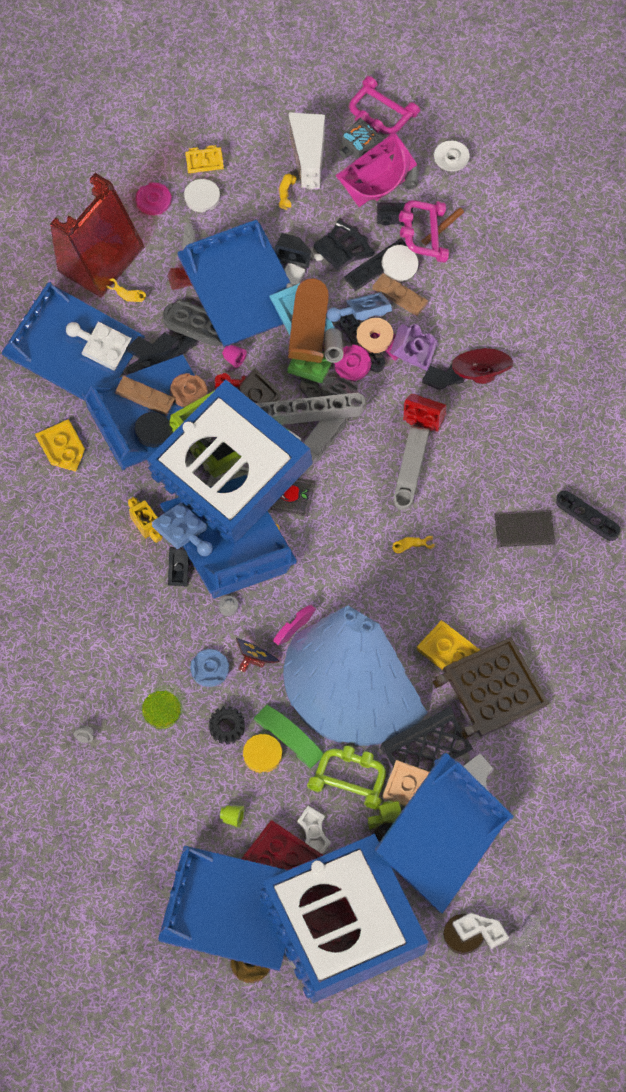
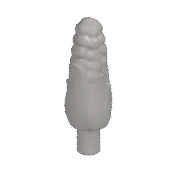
(189, 235)

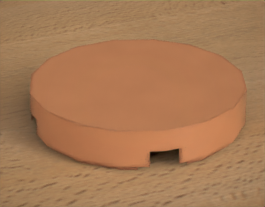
(187, 389)

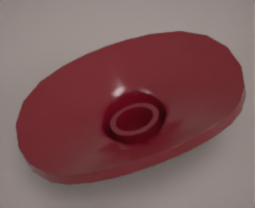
(482, 364)

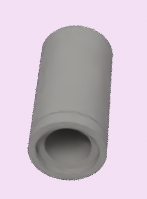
(333, 345)

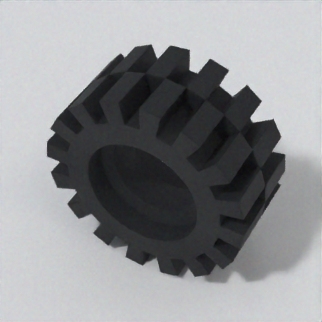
(218, 717)

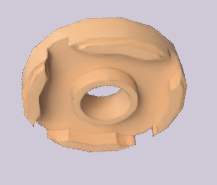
(375, 325)

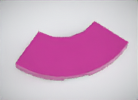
(288, 630)

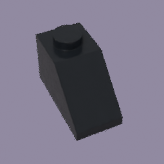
(293, 250)

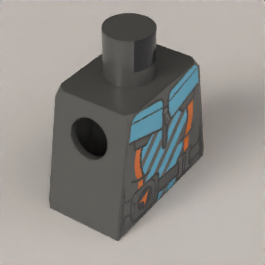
(359, 140)

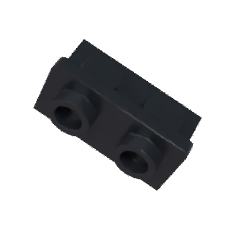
(389, 213)

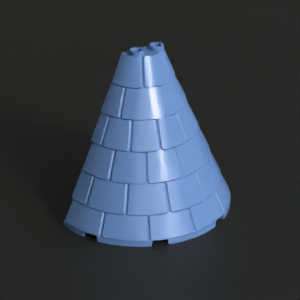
(350, 681)

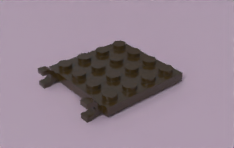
(493, 687)

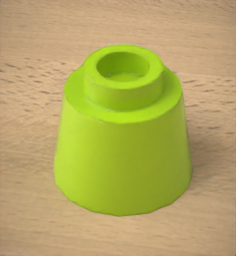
(232, 815)

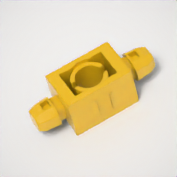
(138, 509)

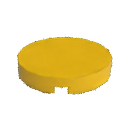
(262, 753)

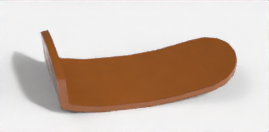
(308, 321)

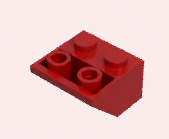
(424, 412)

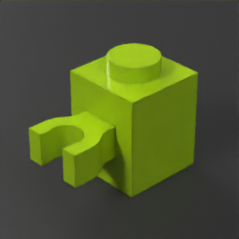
(387, 811)

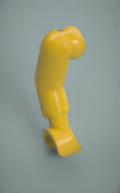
(287, 180)
(128, 295)
(408, 542)

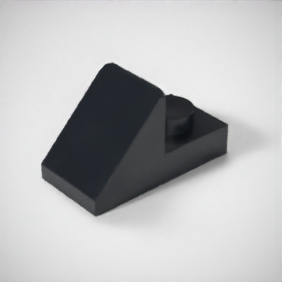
(178, 567)

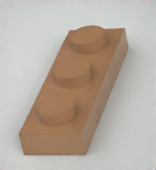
(400, 294)
(145, 395)

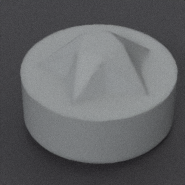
(228, 606)

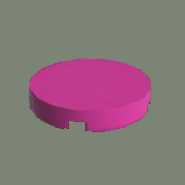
(153, 199)
(354, 364)

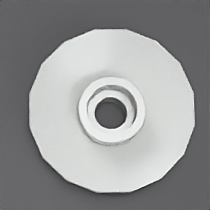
(453, 150)

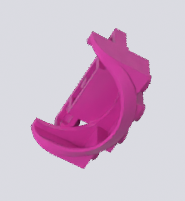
(377, 171)

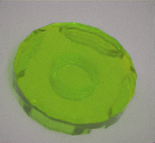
(161, 709)

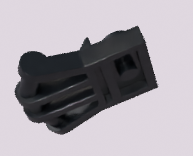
(336, 252)

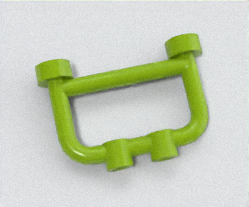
(347, 754)

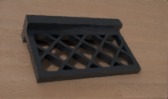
(422, 729)

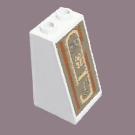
(307, 143)

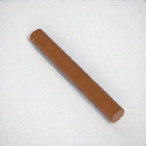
(447, 222)

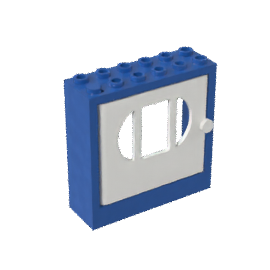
(254, 437)
(376, 902)

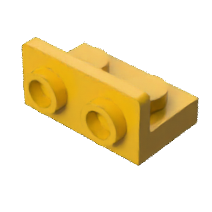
(204, 160)

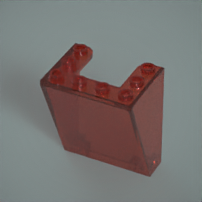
(98, 242)

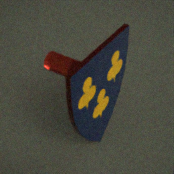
(254, 655)

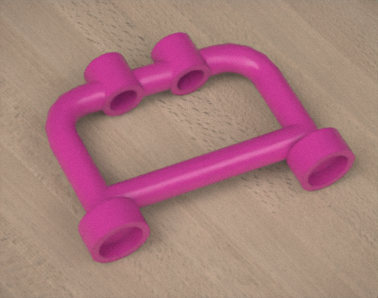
(369, 85)
(407, 231)

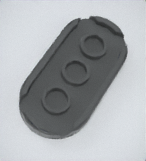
(191, 322)

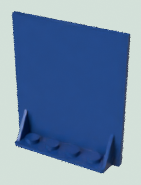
(235, 279)
(51, 353)
(118, 415)
(253, 559)
(443, 832)
(220, 910)

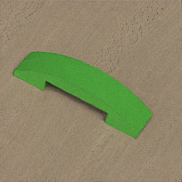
(290, 735)

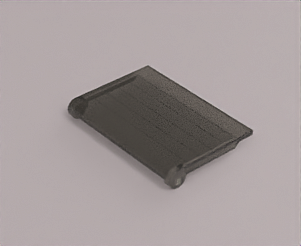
(524, 528)

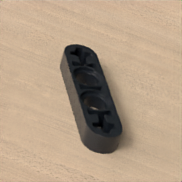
(349, 332)
(589, 513)

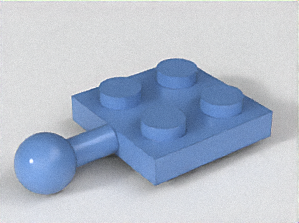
(362, 307)
(180, 527)

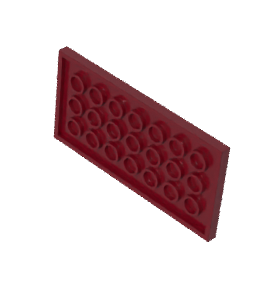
(286, 851)

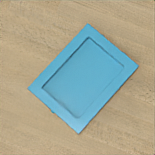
(284, 304)

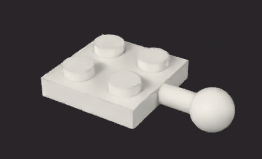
(103, 345)

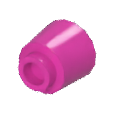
(234, 355)

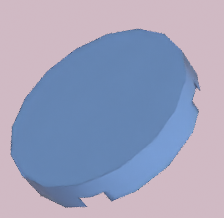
(204, 669)

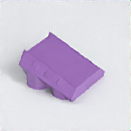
(414, 346)

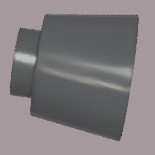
(411, 178)

